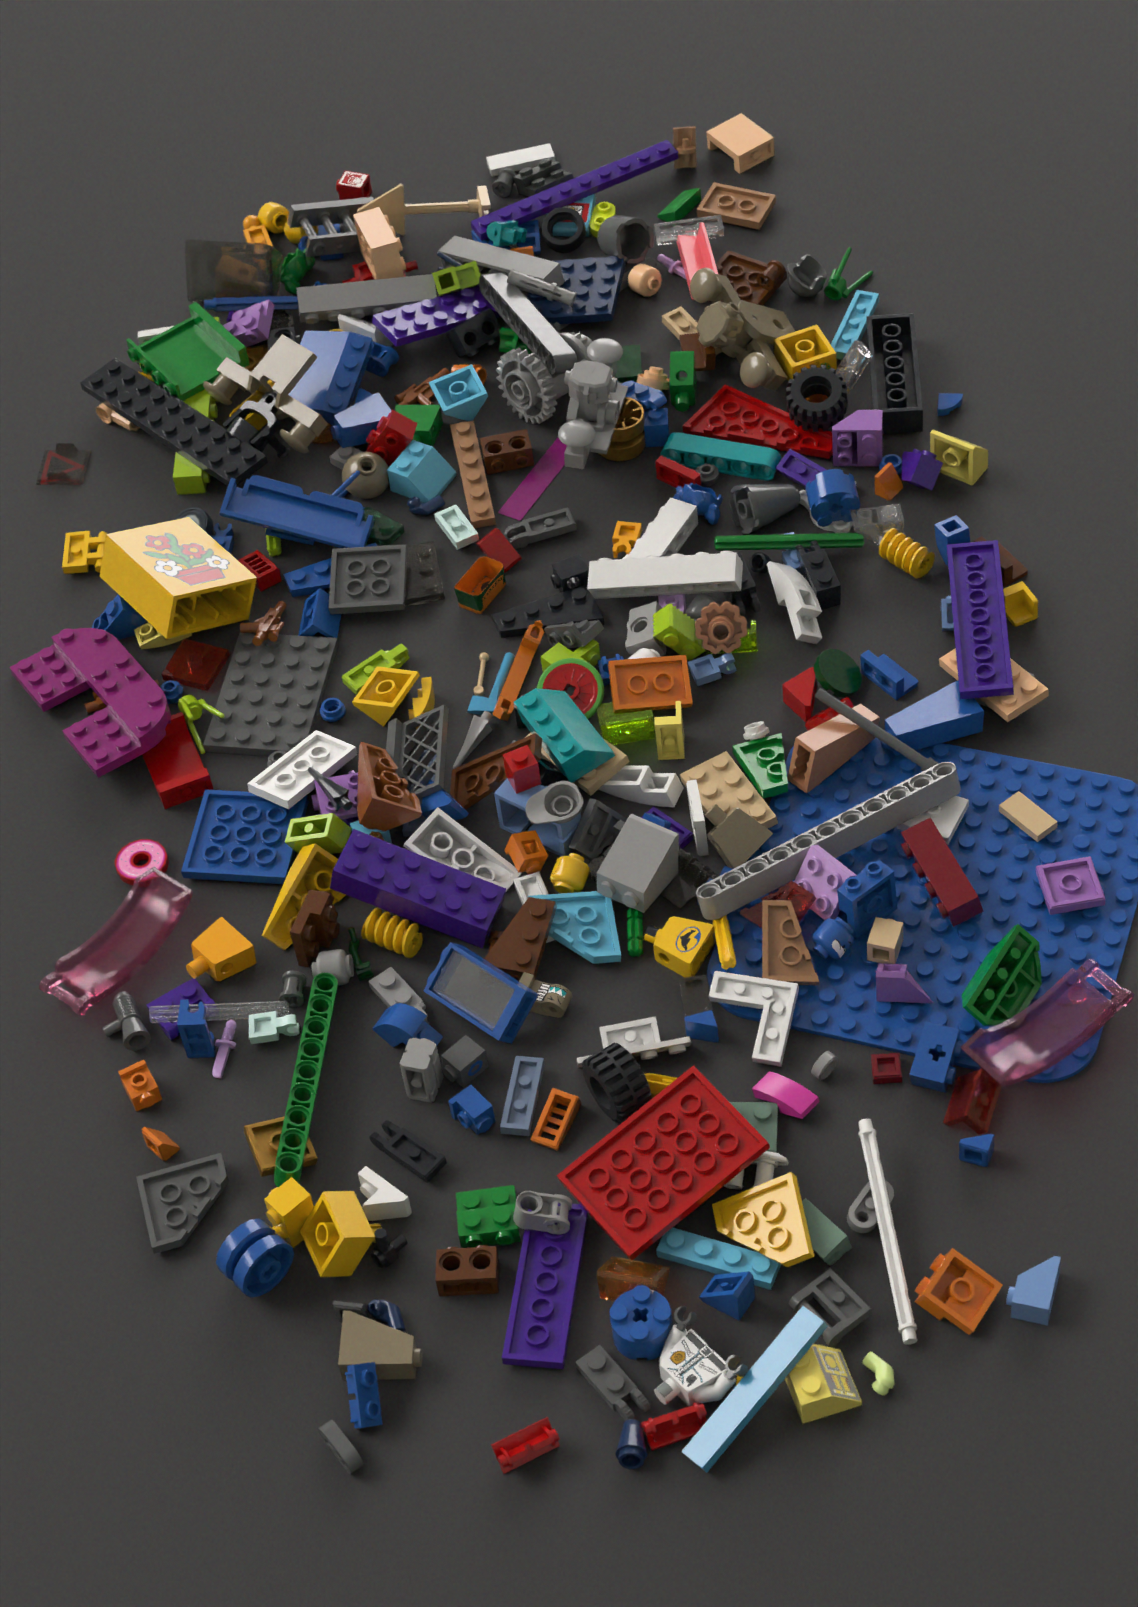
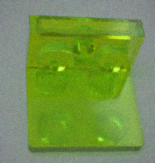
(626, 726)

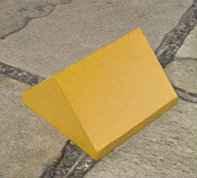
(384, 692)

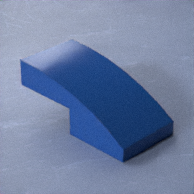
(532, 236)

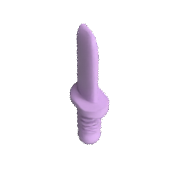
(674, 267)
(224, 1045)

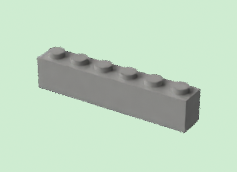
(496, 259)
(362, 297)

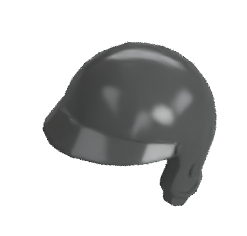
(806, 276)

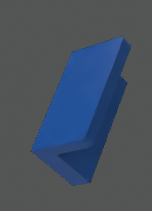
(317, 616)
(887, 674)

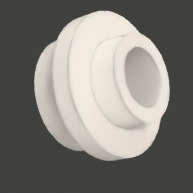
(755, 731)

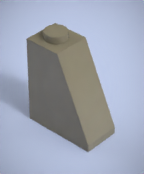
(372, 1341)

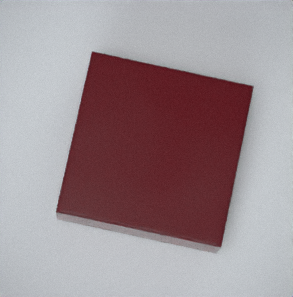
(886, 1068)

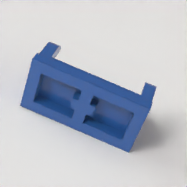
(195, 1032)

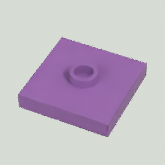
(1070, 885)

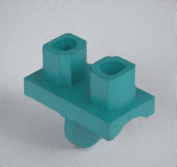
(506, 233)

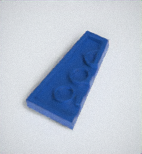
(310, 578)

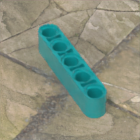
(727, 456)

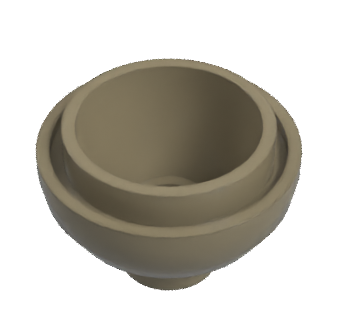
(368, 483)

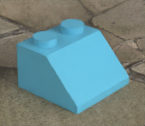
(420, 472)

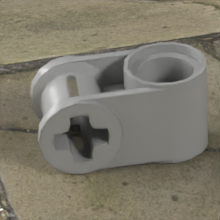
(543, 1213)

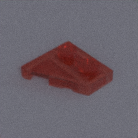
(800, 899)

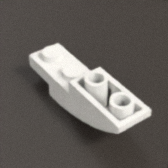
(799, 598)

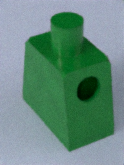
(682, 388)
(428, 421)

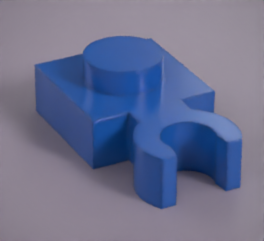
(224, 537)

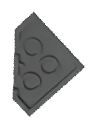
(179, 1199)

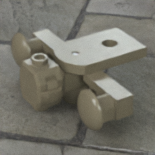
(733, 324)

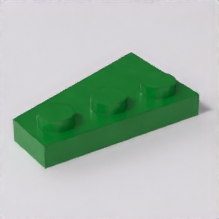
(764, 764)

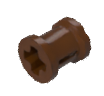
(771, 275)

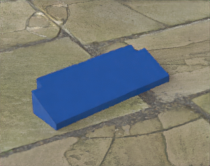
(289, 511)

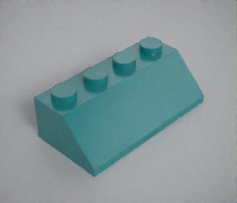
(564, 732)

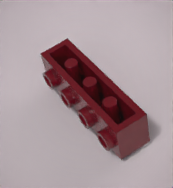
(941, 871)

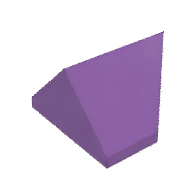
(898, 985)

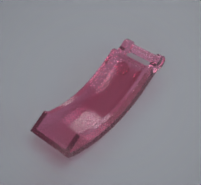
(122, 943)
(1048, 1027)

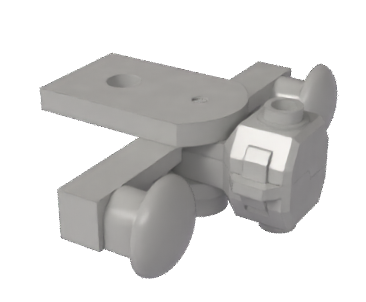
(593, 398)

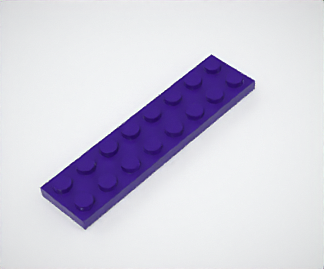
(979, 620)

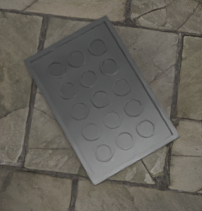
(271, 694)

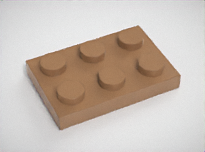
(737, 205)

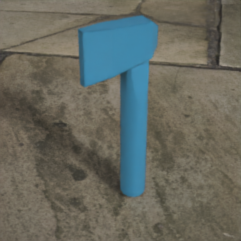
(480, 704)

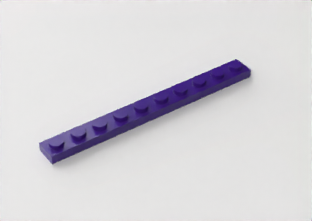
(579, 187)

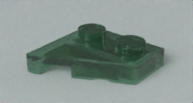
(384, 529)

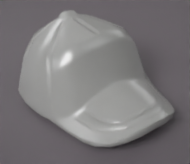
(555, 803)

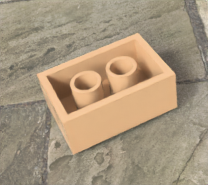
(379, 244)

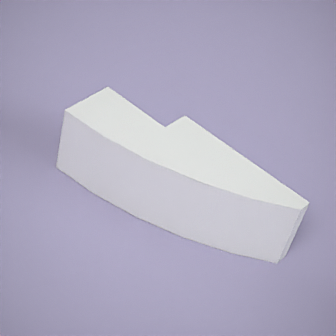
(644, 786)

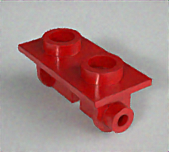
(674, 1426)
(525, 1445)

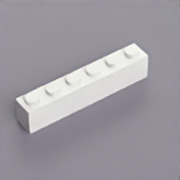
(665, 575)

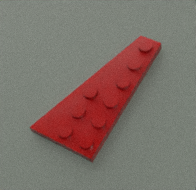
(748, 420)

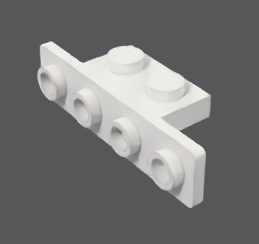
(640, 1039)

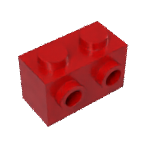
(391, 436)

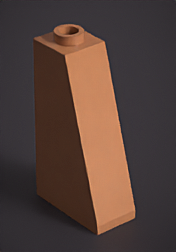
(827, 748)

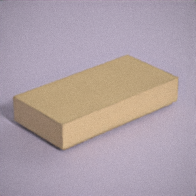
(1028, 816)

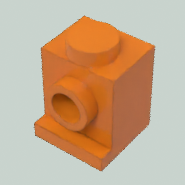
(526, 851)
(140, 1085)

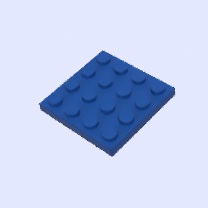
(241, 838)

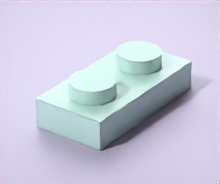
(456, 527)

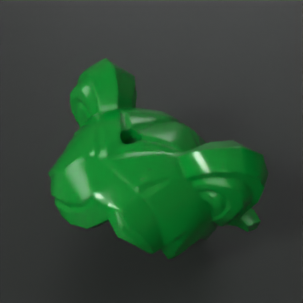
(294, 269)

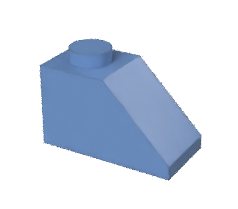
(1035, 1292)

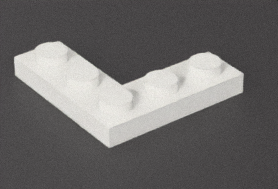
(772, 996)

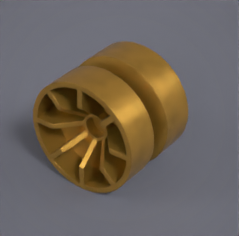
(629, 435)

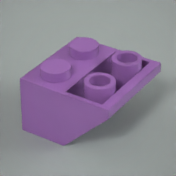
(858, 439)

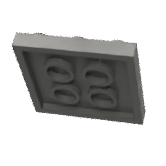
(368, 579)

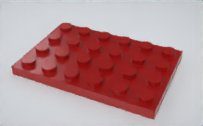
(663, 1162)

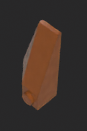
(381, 793)

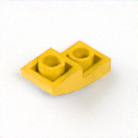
(425, 699)

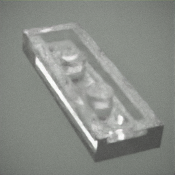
(668, 231)

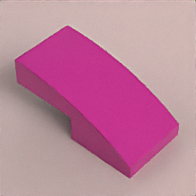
(787, 1094)

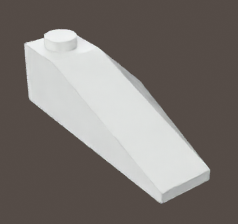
(453, 845)

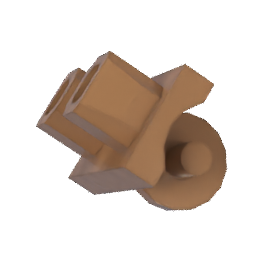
(685, 143)

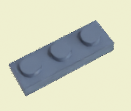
(522, 1096)

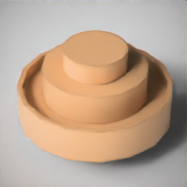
(654, 378)

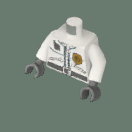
(693, 1367)

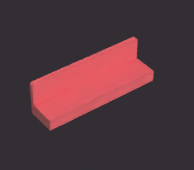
(695, 253)

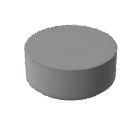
(824, 1065)

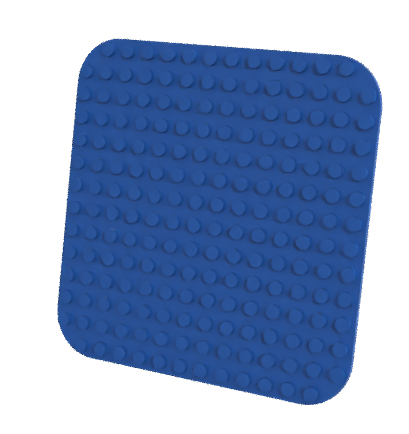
(1093, 819)

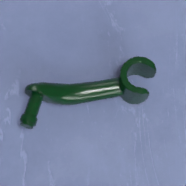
(362, 969)

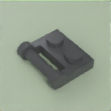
(837, 1300)

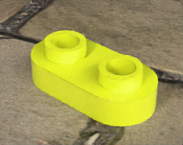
(600, 214)

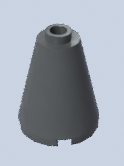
(761, 504)

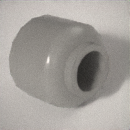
(336, 963)

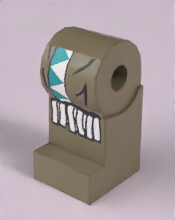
(552, 999)

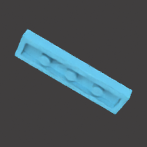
(854, 321)
(716, 1256)

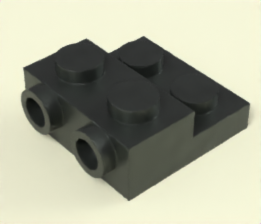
(540, 178)

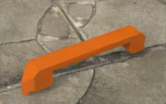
(518, 671)

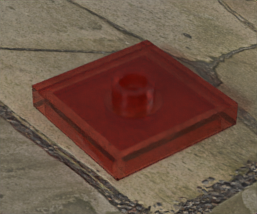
(195, 664)

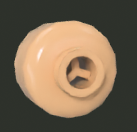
(644, 280)

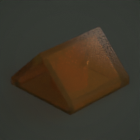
(622, 1274)

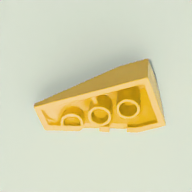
(309, 871)

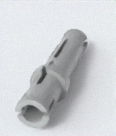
(566, 296)

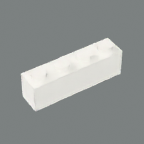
(667, 531)

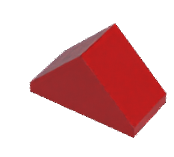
(498, 548)
(800, 693)

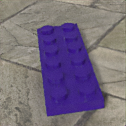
(431, 316)
(545, 1294)

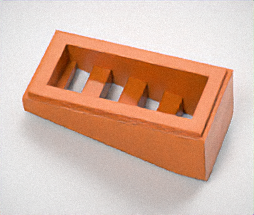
(556, 1097)

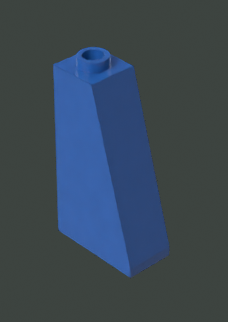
(936, 719)

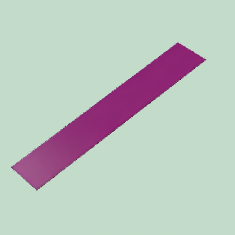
(535, 482)

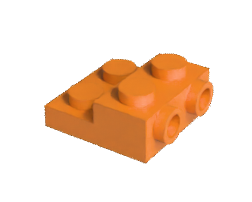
(957, 1291)

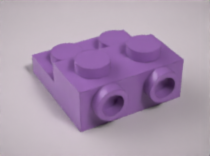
(252, 323)

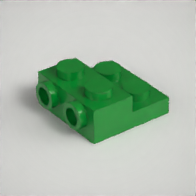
(487, 1217)

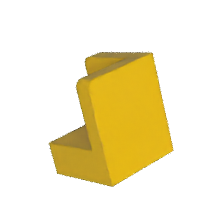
(1020, 604)

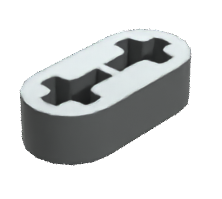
(340, 1446)

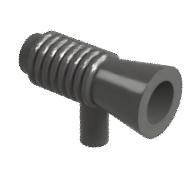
(129, 1021)

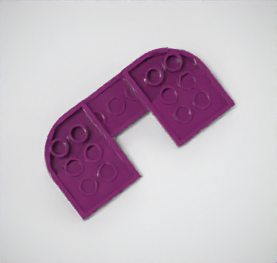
(97, 660)

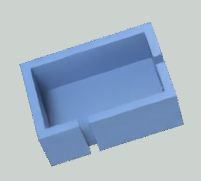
(513, 819)

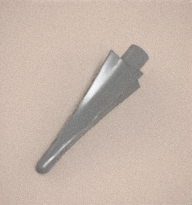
(477, 732)

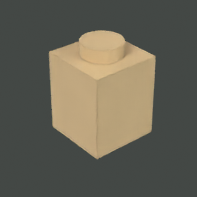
(885, 941)

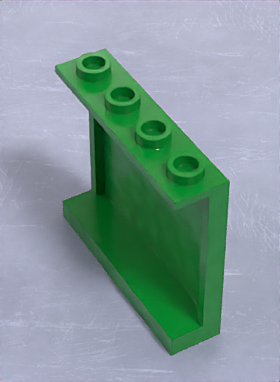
(188, 353)

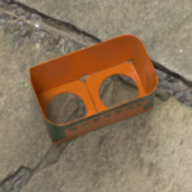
(478, 600)

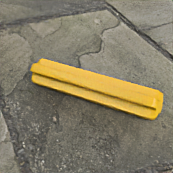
(724, 942)

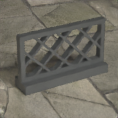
(401, 741)

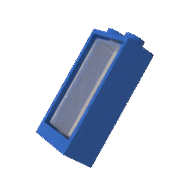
(480, 992)

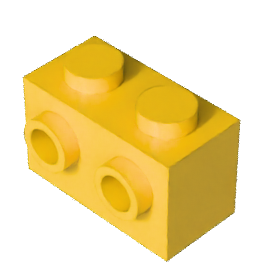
(288, 1210)

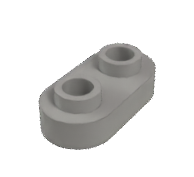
(864, 1207)

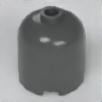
(625, 238)

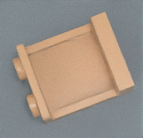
(742, 141)

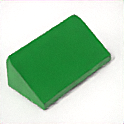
(681, 205)

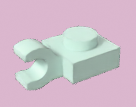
(267, 1026)

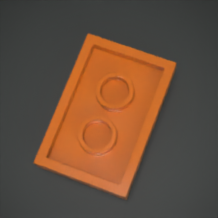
(649, 683)

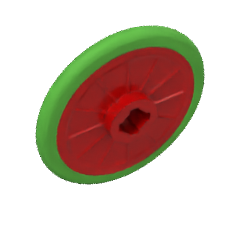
(577, 675)

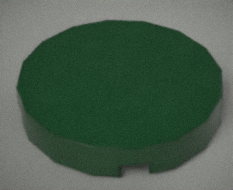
(837, 672)

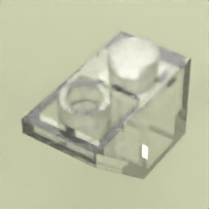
(876, 521)

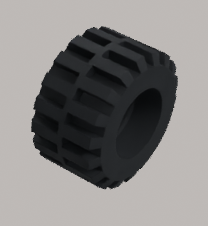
(813, 382)
(616, 1082)

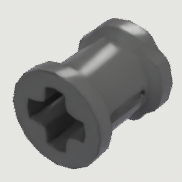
(505, 180)
(293, 988)

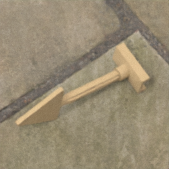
(393, 206)

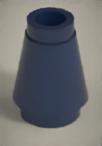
(631, 1447)

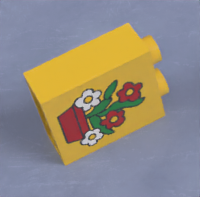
(177, 577)

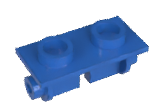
(366, 1407)

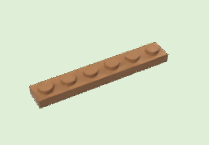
(472, 474)

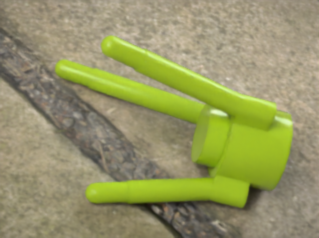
(192, 711)

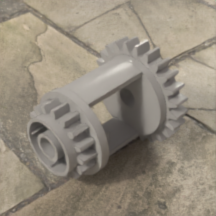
(529, 383)

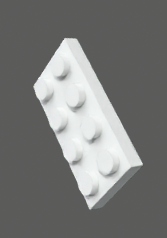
(289, 778)

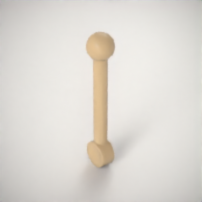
(479, 690)

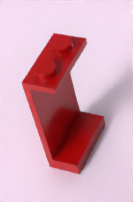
(177, 765)

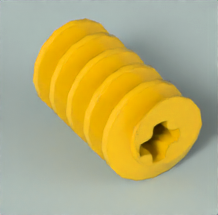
(906, 553)
(392, 933)

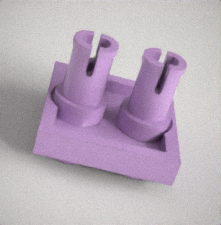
(822, 876)

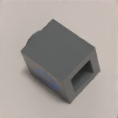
(464, 1061)

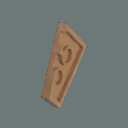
(783, 945)

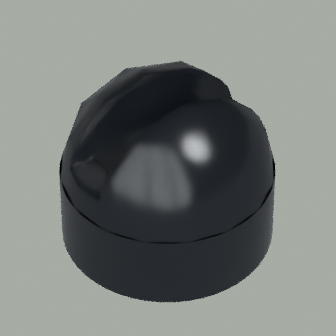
(758, 562)

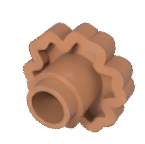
(721, 627)

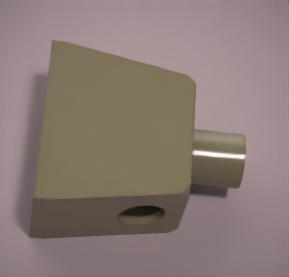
(735, 835)

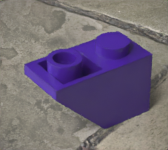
(920, 468)

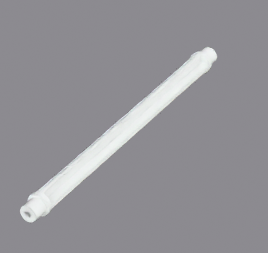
(887, 1232)

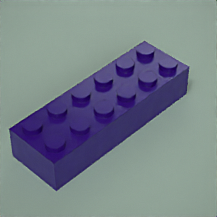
(417, 888)

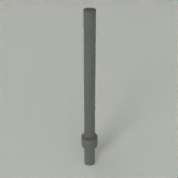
(875, 730)

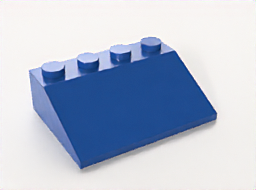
(336, 373)

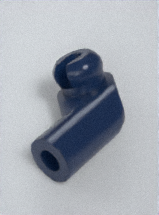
(387, 1313)

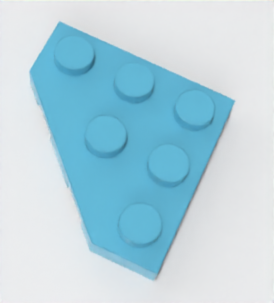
(585, 925)

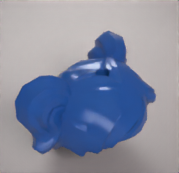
(703, 498)

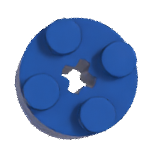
(832, 497)
(640, 1323)

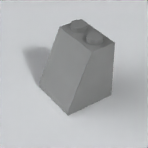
(639, 864)

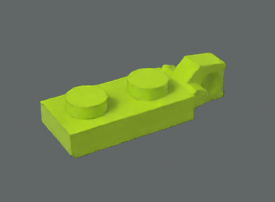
(359, 675)

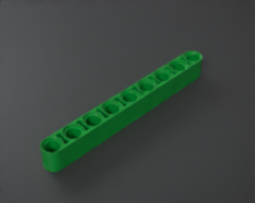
(306, 1079)

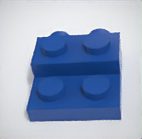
(868, 896)

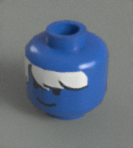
(832, 938)

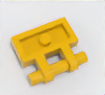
(77, 551)

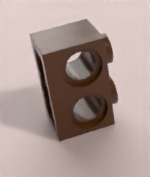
(507, 451)
(468, 1277)

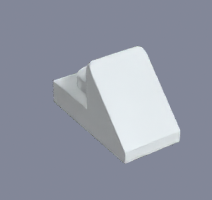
(383, 1198)

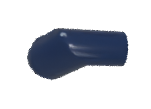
(427, 508)

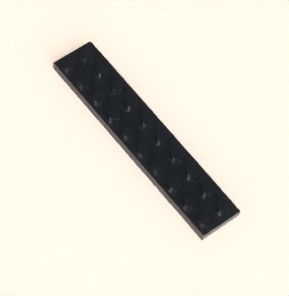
(173, 422)

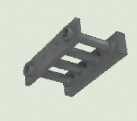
(327, 214)

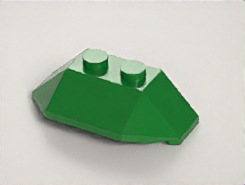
(1005, 979)

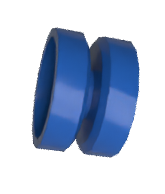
(254, 1257)

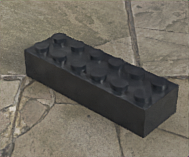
(895, 372)

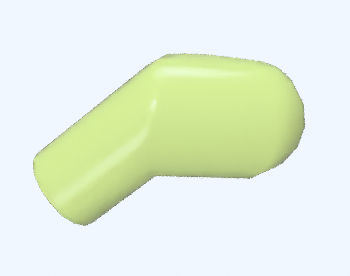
(883, 1373)

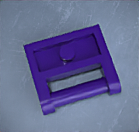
(188, 991)

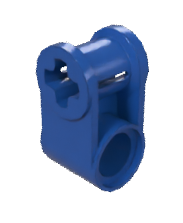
(381, 357)

